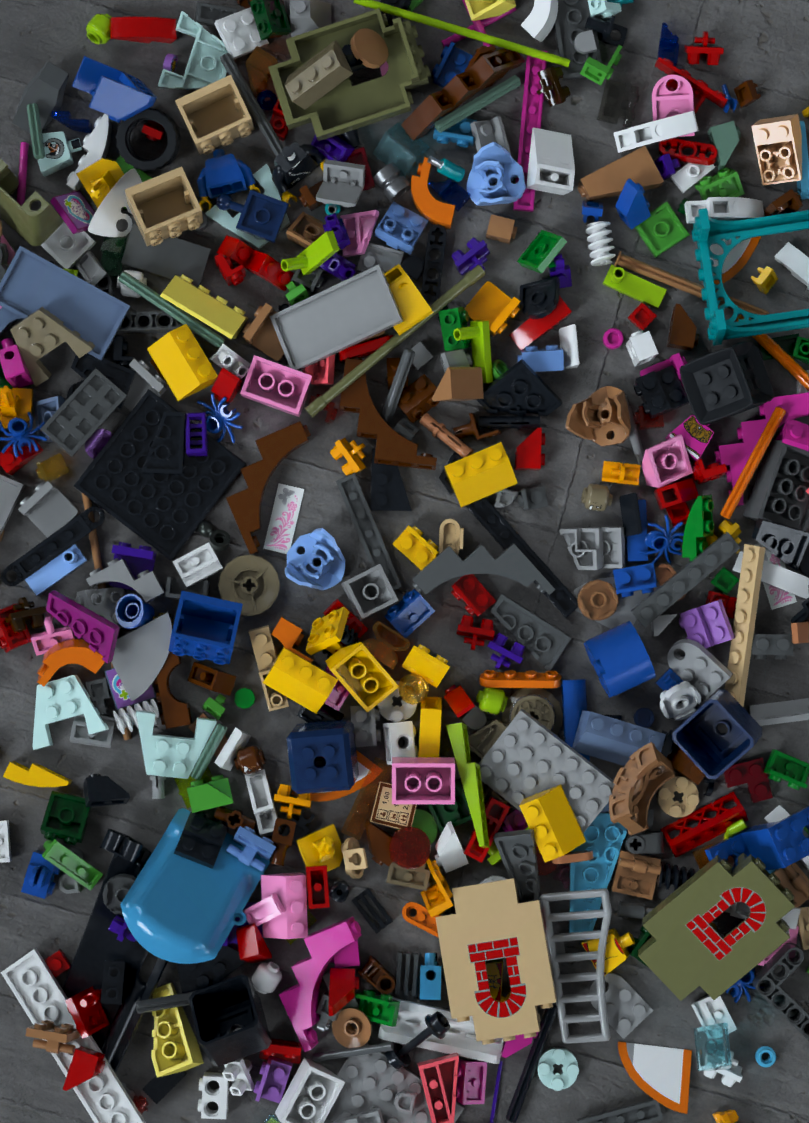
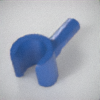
(731, 103)

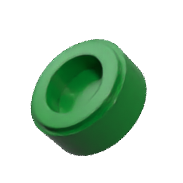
(244, 698)

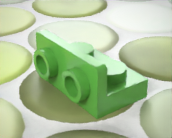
(723, 184)

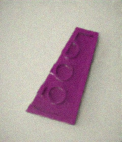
(85, 624)

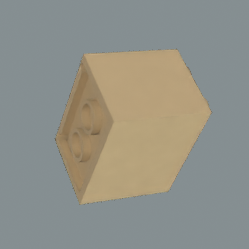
(215, 115)
(164, 206)

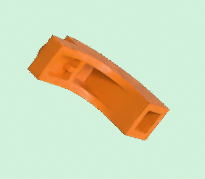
(425, 203)
(68, 652)

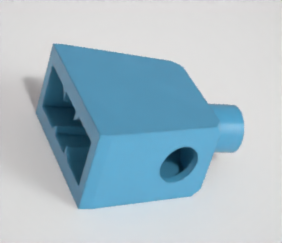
(430, 988)

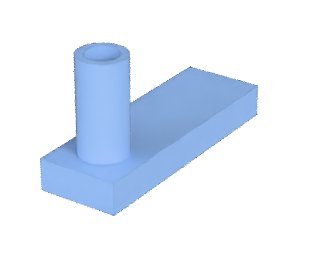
(56, 570)

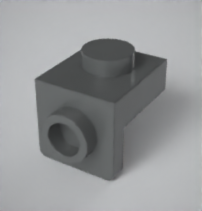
(309, 281)

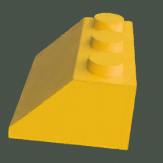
(182, 362)
(481, 474)
(361, 675)
(300, 680)
(553, 822)

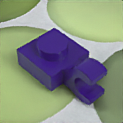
(561, 271)

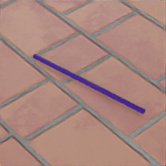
(496, 1091)

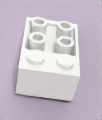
(551, 162)

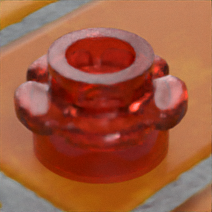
(141, 1103)

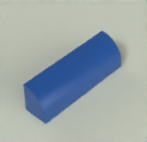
(573, 702)

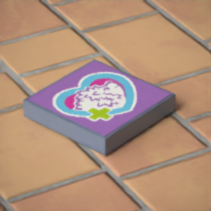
(119, 694)

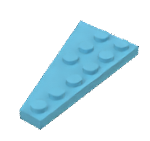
(605, 841)

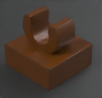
(746, 93)

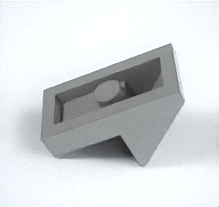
(660, 624)

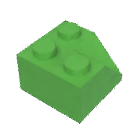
(209, 794)

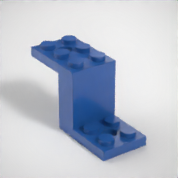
(774, 843)

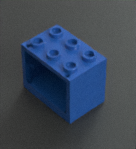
(205, 628)

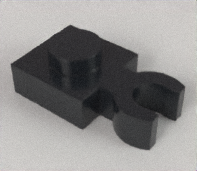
(300, 829)

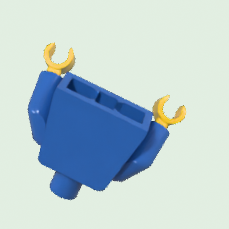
(224, 176)

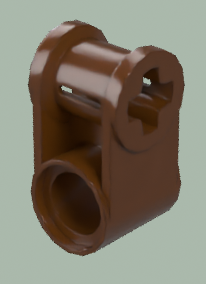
(376, 975)

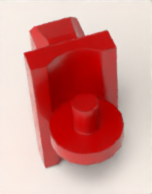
(713, 53)
(466, 628)

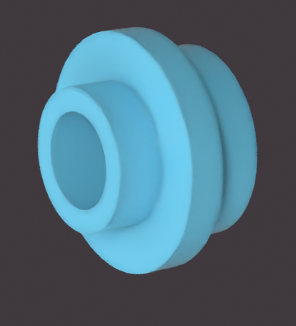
(770, 1060)

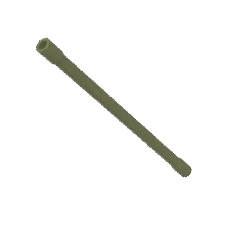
(322, 401)

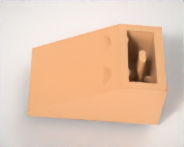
(779, 149)

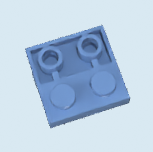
(401, 228)
(253, 845)

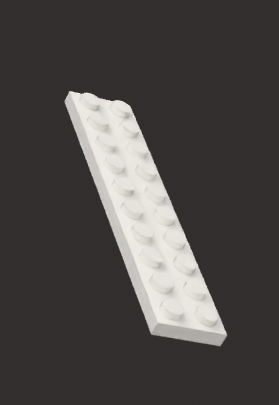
(45, 1000)

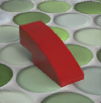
(143, 29)
(535, 328)

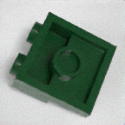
(456, 813)
(65, 818)

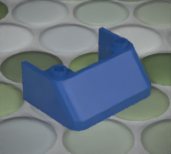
(113, 90)

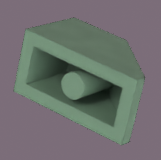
(725, 139)

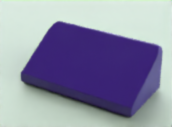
(333, 148)

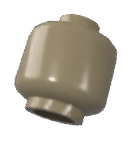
(596, 497)

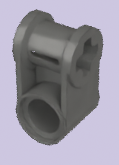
(648, 842)

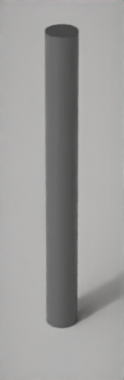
(363, 1050)

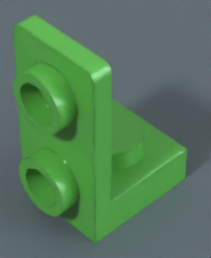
(599, 72)

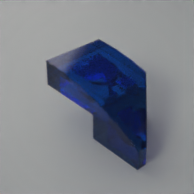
(668, 45)
(65, 119)
(451, 193)

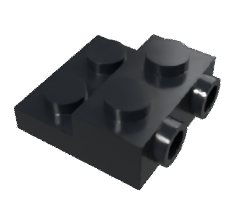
(660, 392)
(201, 839)

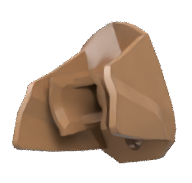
(600, 416)

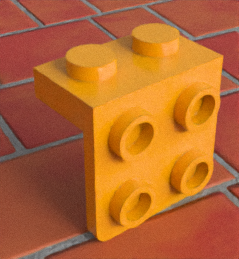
(493, 306)
(437, 896)

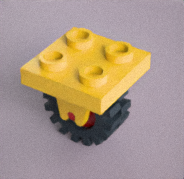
(331, 633)

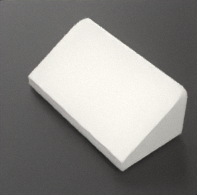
(569, 344)
(236, 741)

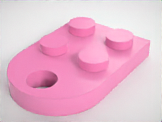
(672, 103)

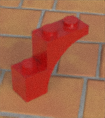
(255, 262)

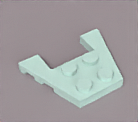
(204, 61)
(264, 179)
(61, 701)
(171, 754)

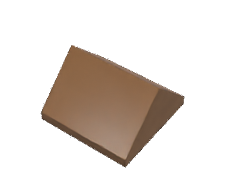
(305, 230)
(460, 385)

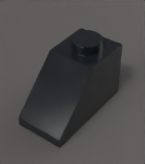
(103, 792)

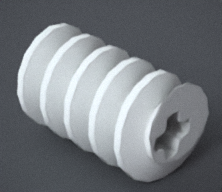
(599, 243)
(128, 718)

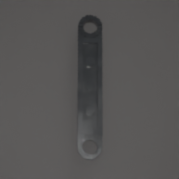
(53, 546)

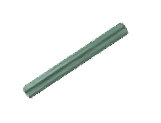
(477, 104)

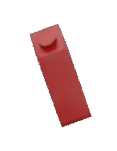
(495, 815)

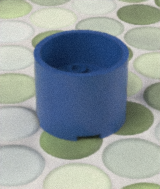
(619, 659)

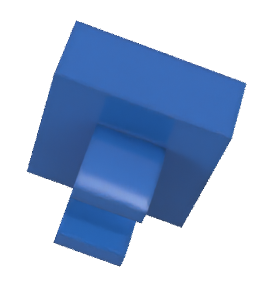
(591, 208)
(668, 680)

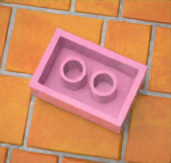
(423, 780)

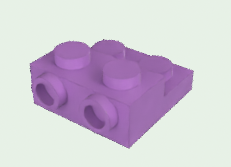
(707, 624)

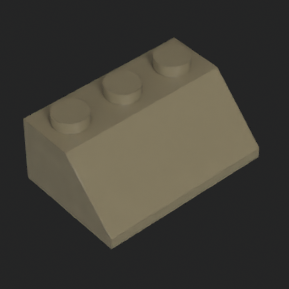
(318, 76)

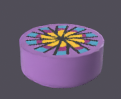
(170, 62)

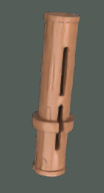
(439, 430)

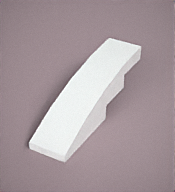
(794, 261)
(780, 578)

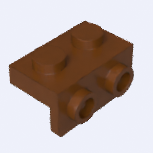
(417, 398)

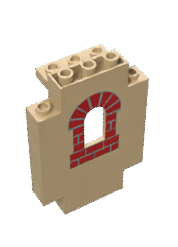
(492, 927)

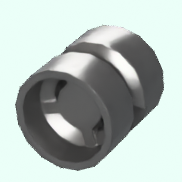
(393, 183)

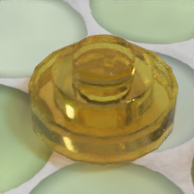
(413, 688)

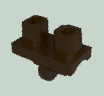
(551, 86)
(17, 618)

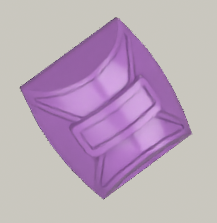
(97, 442)

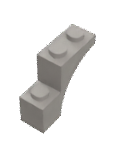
(118, 571)

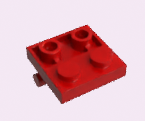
(87, 1011)

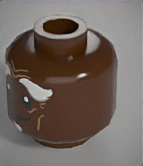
(250, 760)

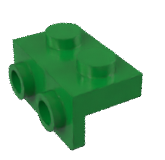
(450, 320)
(787, 768)
(380, 1008)

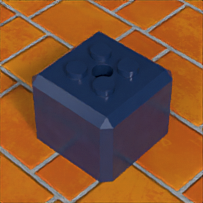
(327, 739)
(709, 748)

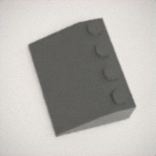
(781, 487)

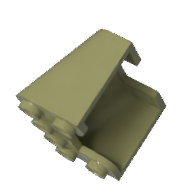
(29, 224)

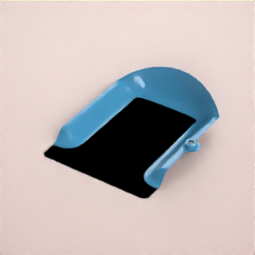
(184, 907)

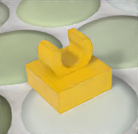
(765, 280)

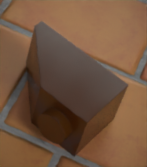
(682, 330)
(212, 678)
(685, 766)
(378, 843)

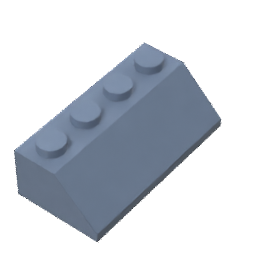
(612, 738)

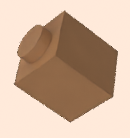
(501, 229)

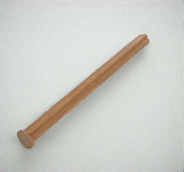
(676, 281)

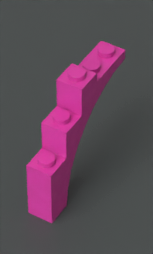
(737, 455)

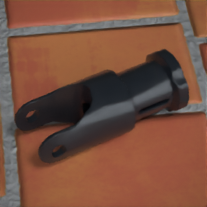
(341, 897)

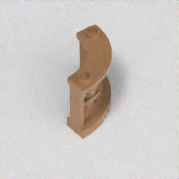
(636, 787)

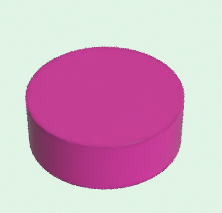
(613, 338)

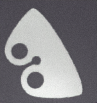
(109, 211)

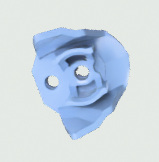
(494, 165)
(317, 546)

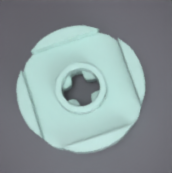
(558, 1056)

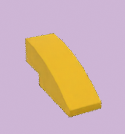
(35, 776)

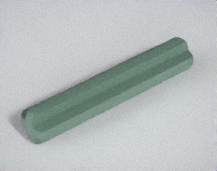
(35, 131)
(208, 751)

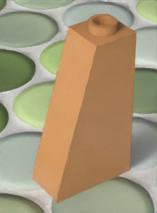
(611, 178)

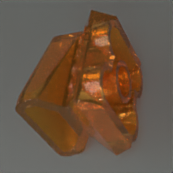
(386, 644)

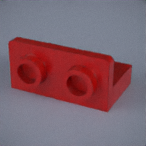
(225, 266)
(707, 474)
(473, 594)
(9, 639)
(284, 1050)

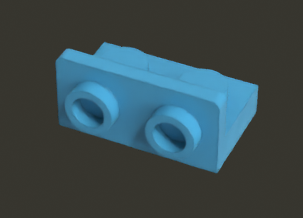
(459, 133)

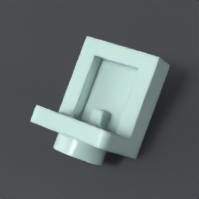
(603, 9)

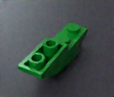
(698, 527)

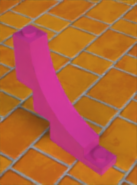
(302, 999)

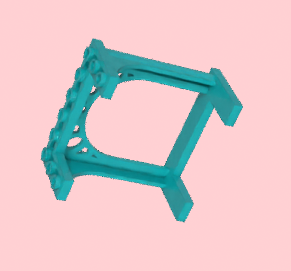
(712, 231)

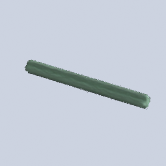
(171, 309)

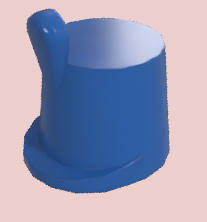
(133, 611)

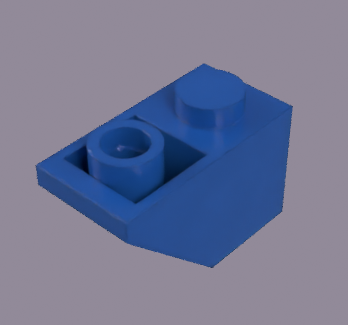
(632, 204)

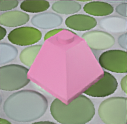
(666, 462)

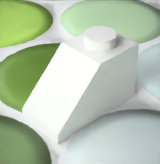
(449, 850)

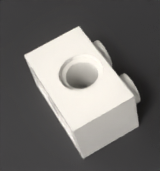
(392, 733)

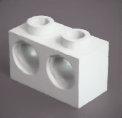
(641, 348)
(219, 1095)

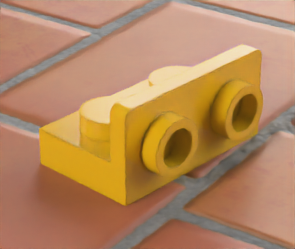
(415, 547)

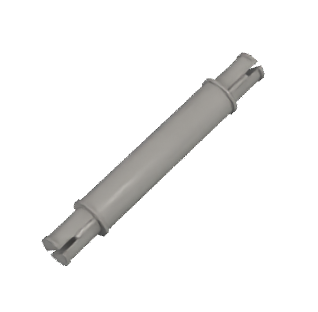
(635, 438)

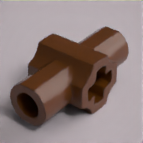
(224, 814)

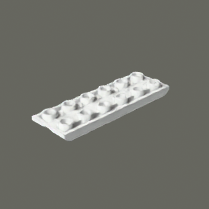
(458, 1038)

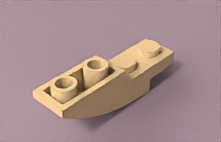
(265, 657)

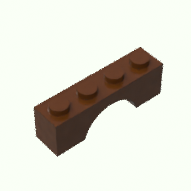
(174, 711)

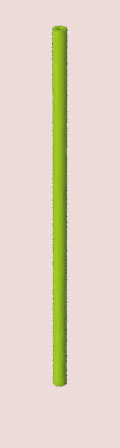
(464, 32)

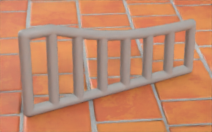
(599, 955)

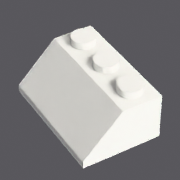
(309, 1094)

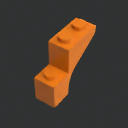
(289, 635)

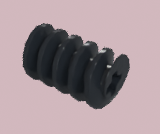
(673, 876)

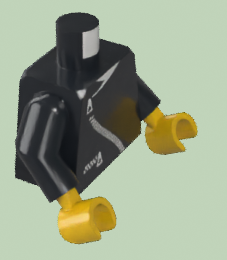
(294, 165)

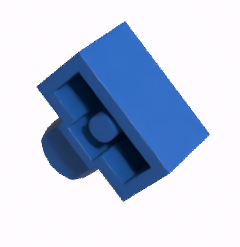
(39, 876)

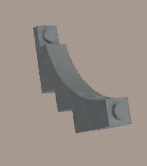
(509, 564)

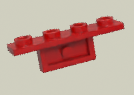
(700, 88)

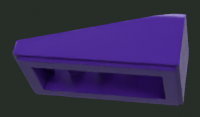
(201, 451)

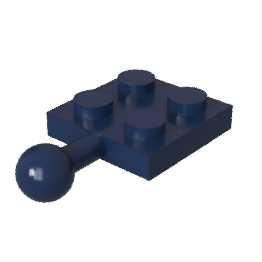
(259, 216)

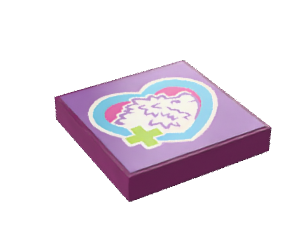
(74, 210)

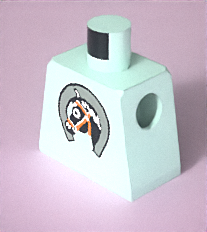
(57, 152)

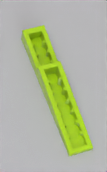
(471, 780)

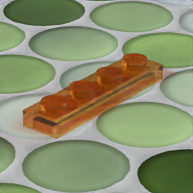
(364, 803)

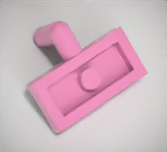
(45, 640)

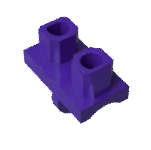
(338, 228)
(471, 259)
(339, 267)
(514, 654)
(120, 927)

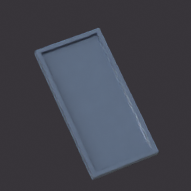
(37, 283)

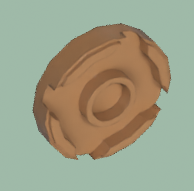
(369, 48)
(597, 600)

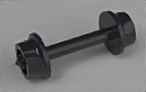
(436, 1025)

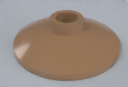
(346, 1034)

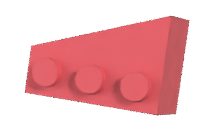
(439, 1086)

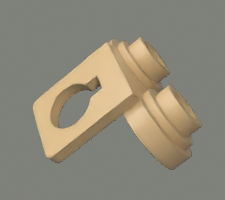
(450, 535)
(354, 858)

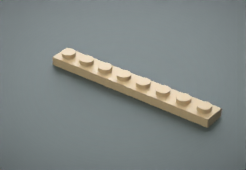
(745, 620)

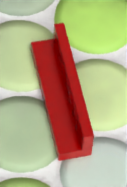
(712, 827)

